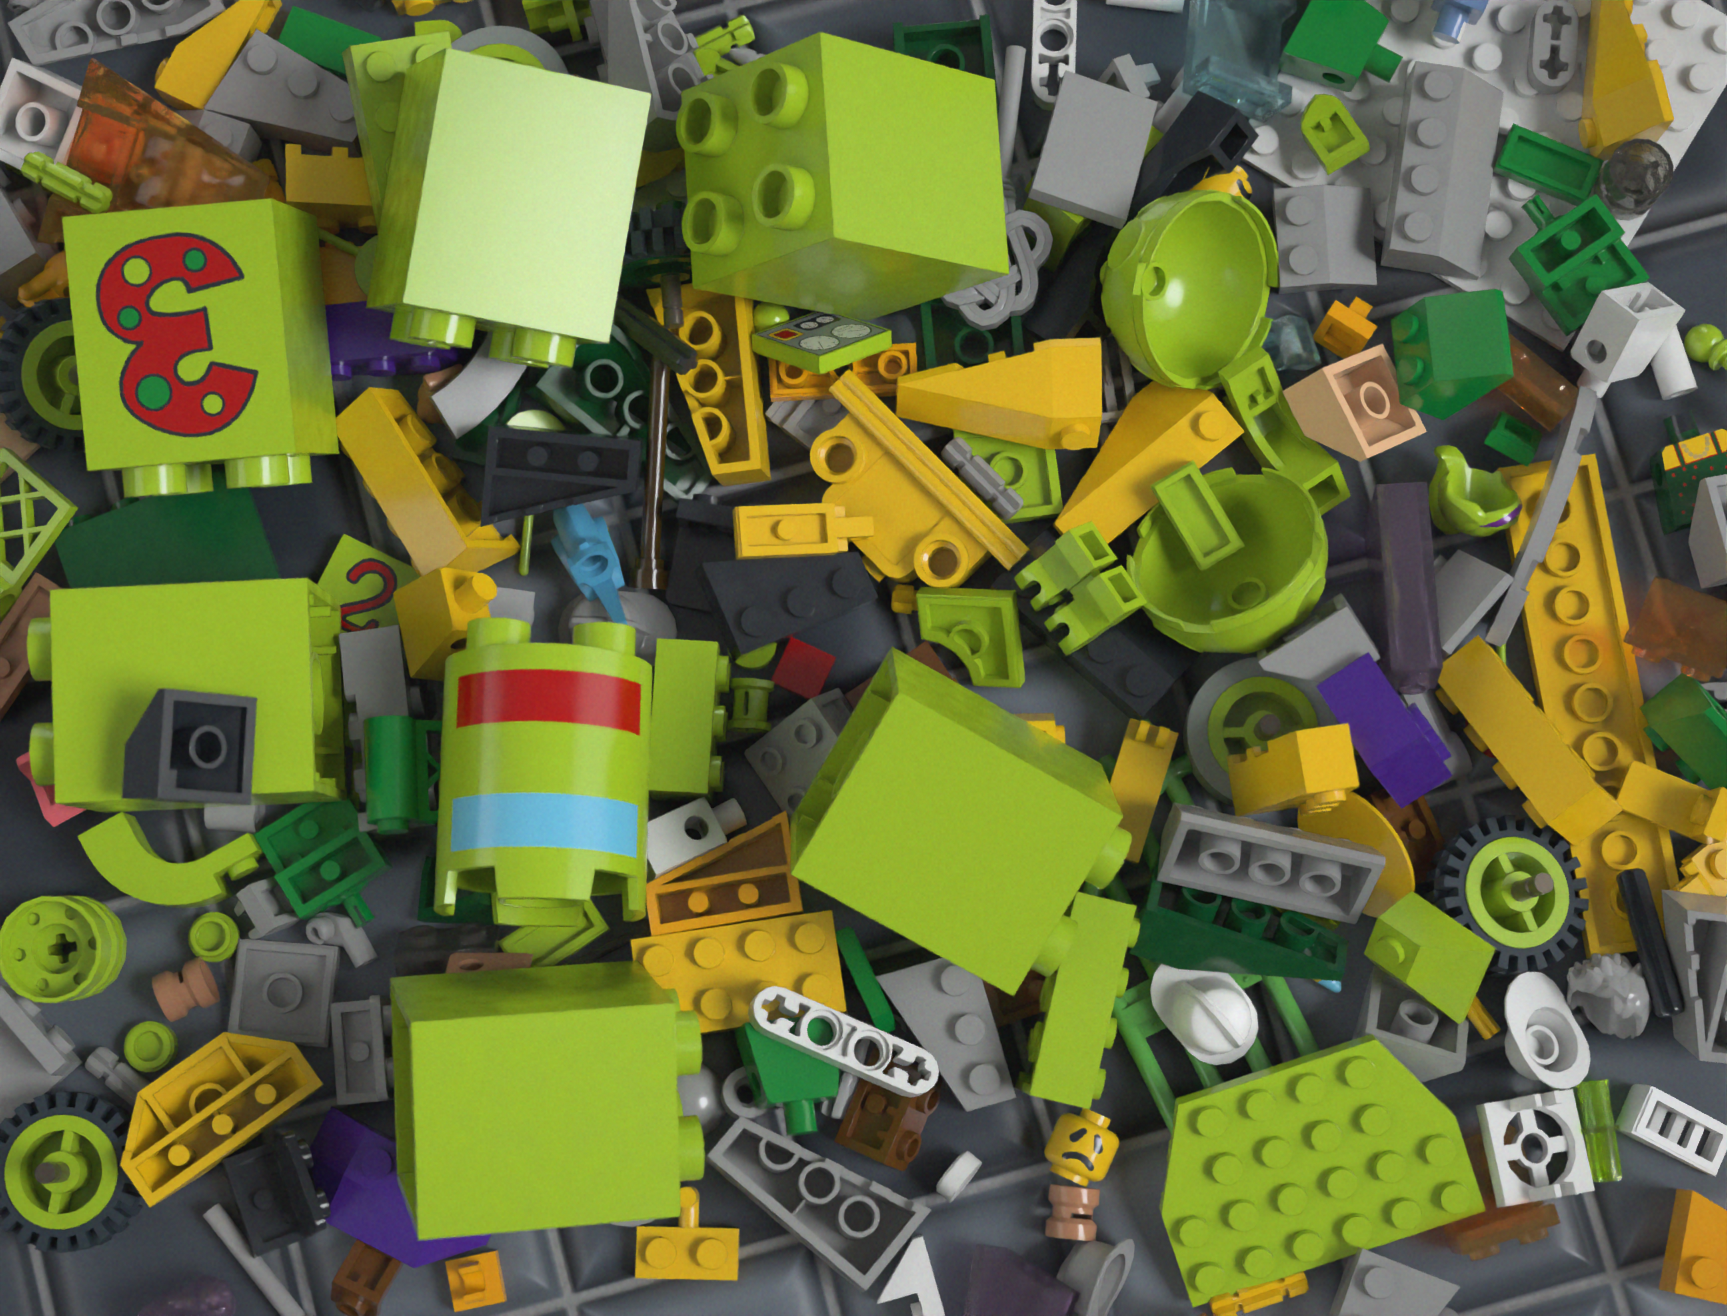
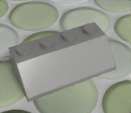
(1442, 172)
(1267, 863)

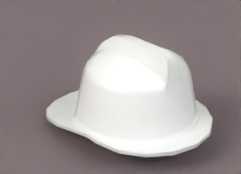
(1205, 1013)
(1542, 1033)

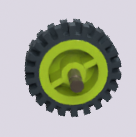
(41, 376)
(1510, 891)
(65, 1172)

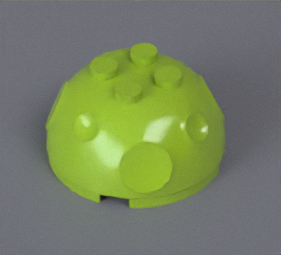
(1190, 286)
(1254, 591)

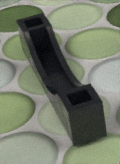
(1200, 137)

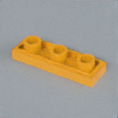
(877, 372)

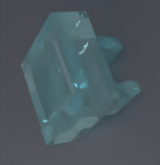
(1295, 343)

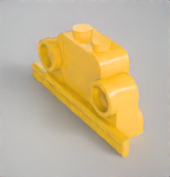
(920, 509)

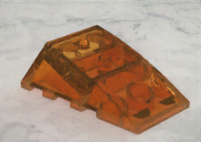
(146, 155)

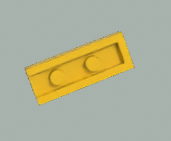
(1140, 777)

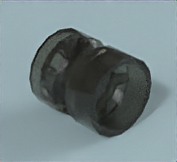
(1634, 178)

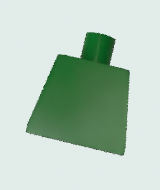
(1338, 43)
(788, 1076)

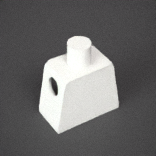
(1623, 334)
(671, 847)

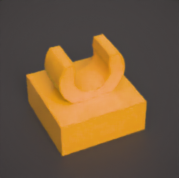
(1345, 328)
(476, 1281)

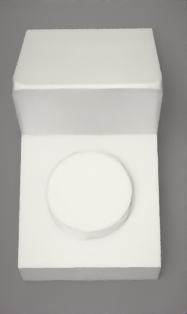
(912, 1276)

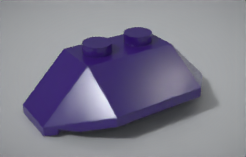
(360, 1182)

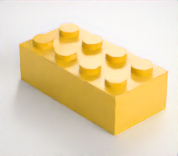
(728, 965)

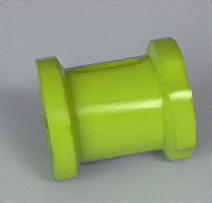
(750, 705)

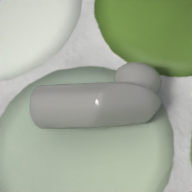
(341, 931)

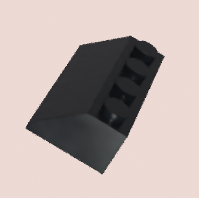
(1126, 663)

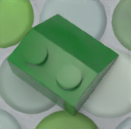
(1451, 350)
(1693, 726)

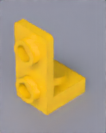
(1674, 803)

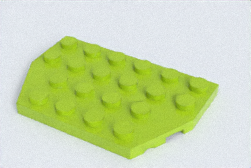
(1309, 1168)

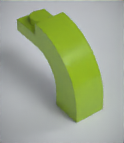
(1273, 432)
(131, 865)

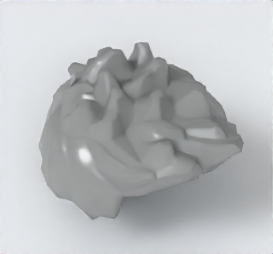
(1610, 994)

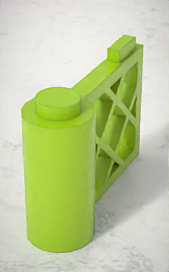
(34, 548)

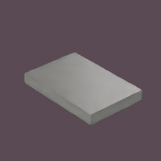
(1093, 149)

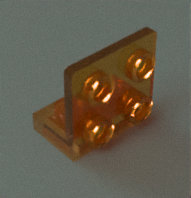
(1682, 628)

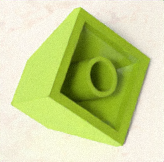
(1430, 954)

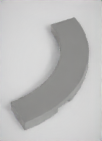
(475, 390)
(1545, 517)

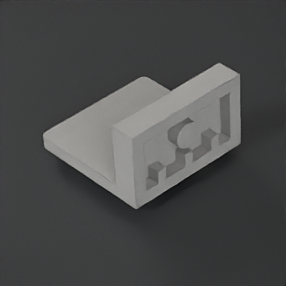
(798, 746)

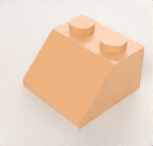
(1354, 406)

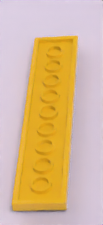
(1591, 690)

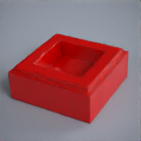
(803, 669)

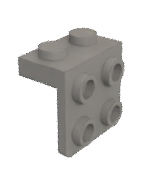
(363, 1050)
(31, 1052)

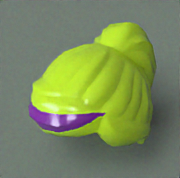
(1469, 497)

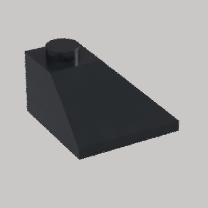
(192, 749)

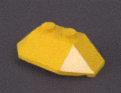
(211, 1109)

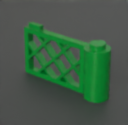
(398, 772)

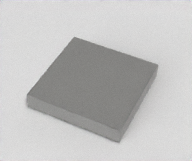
(284, 991)

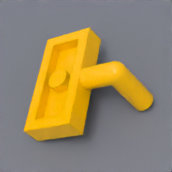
(687, 1249)

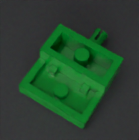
(1574, 259)
(324, 858)

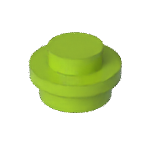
(213, 937)

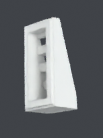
(1644, 1115)

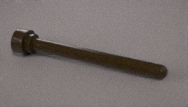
(649, 569)

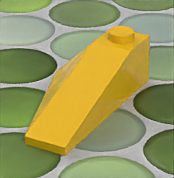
(1622, 89)
(1028, 399)
(1151, 439)

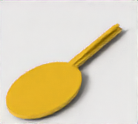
(1365, 825)

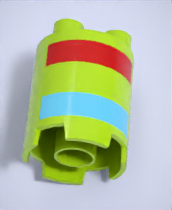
(544, 772)

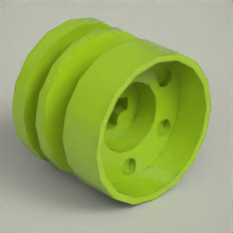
(34, 955)

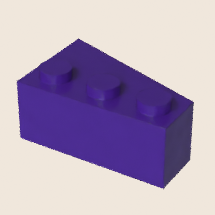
(363, 346)
(1389, 736)

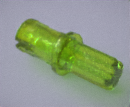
(1599, 1130)

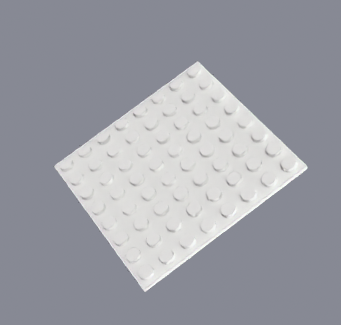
(1682, 36)

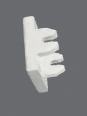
(1507, 1187)

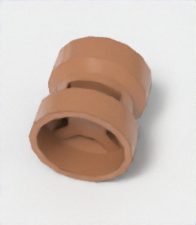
(185, 989)
(1072, 1200)

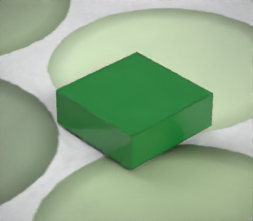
(1513, 438)

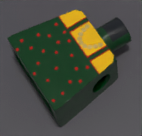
(1681, 466)

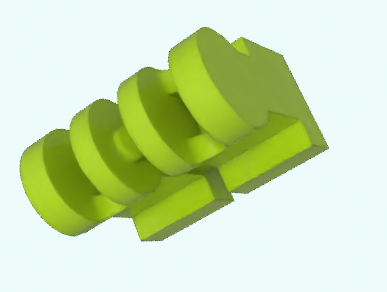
(1098, 597)

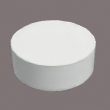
(958, 1175)

